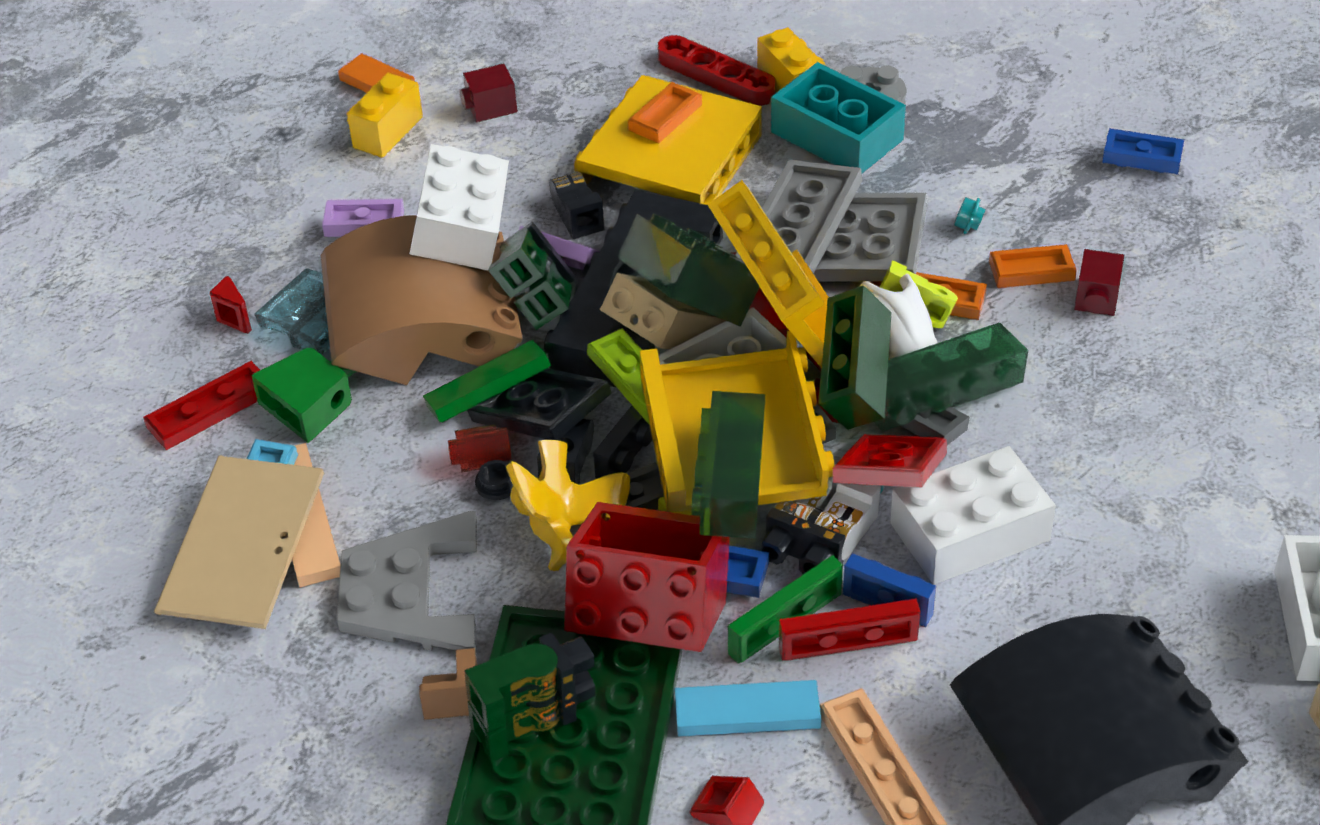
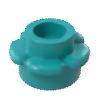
(969, 215)

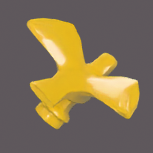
(557, 502)

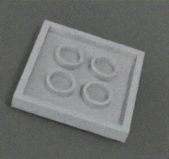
(874, 234)

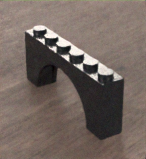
(584, 319)

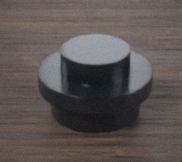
(493, 480)

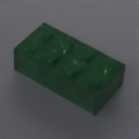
(689, 268)

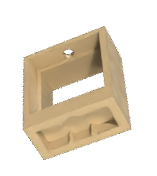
(659, 317)

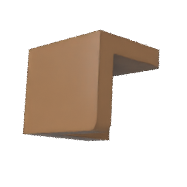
(446, 693)

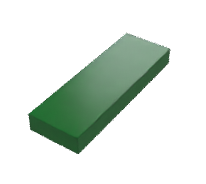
(486, 381)
(799, 598)

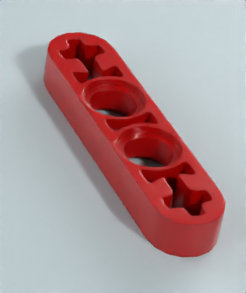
(682, 55)

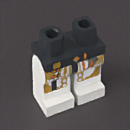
(821, 525)

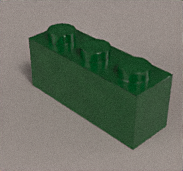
(855, 358)

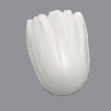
(910, 319)

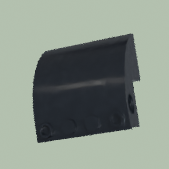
(1097, 721)

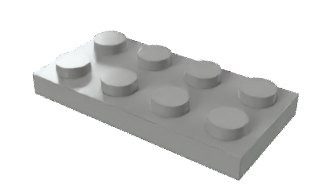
(810, 205)

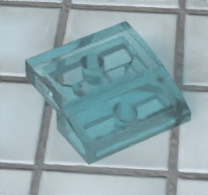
(299, 312)

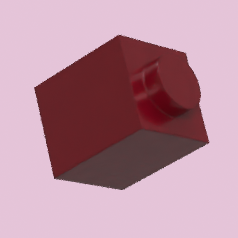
(489, 93)
(1099, 282)

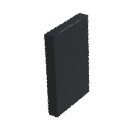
(543, 404)

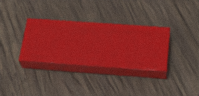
(203, 407)
(849, 629)

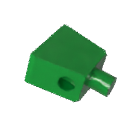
(304, 392)

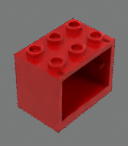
(645, 577)

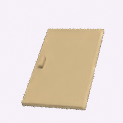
(235, 542)

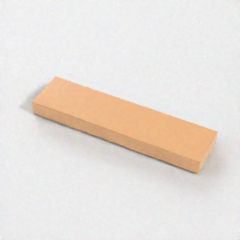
(316, 553)
(878, 761)

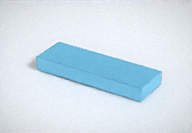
(747, 708)

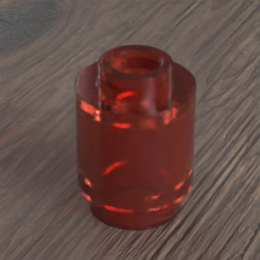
(479, 445)

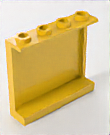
(687, 164)
(779, 273)
(792, 445)

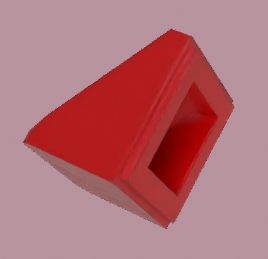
(230, 306)
(728, 801)

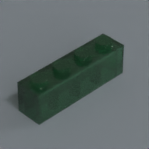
(952, 373)
(729, 465)

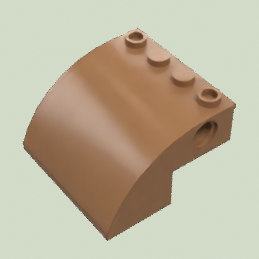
(399, 306)

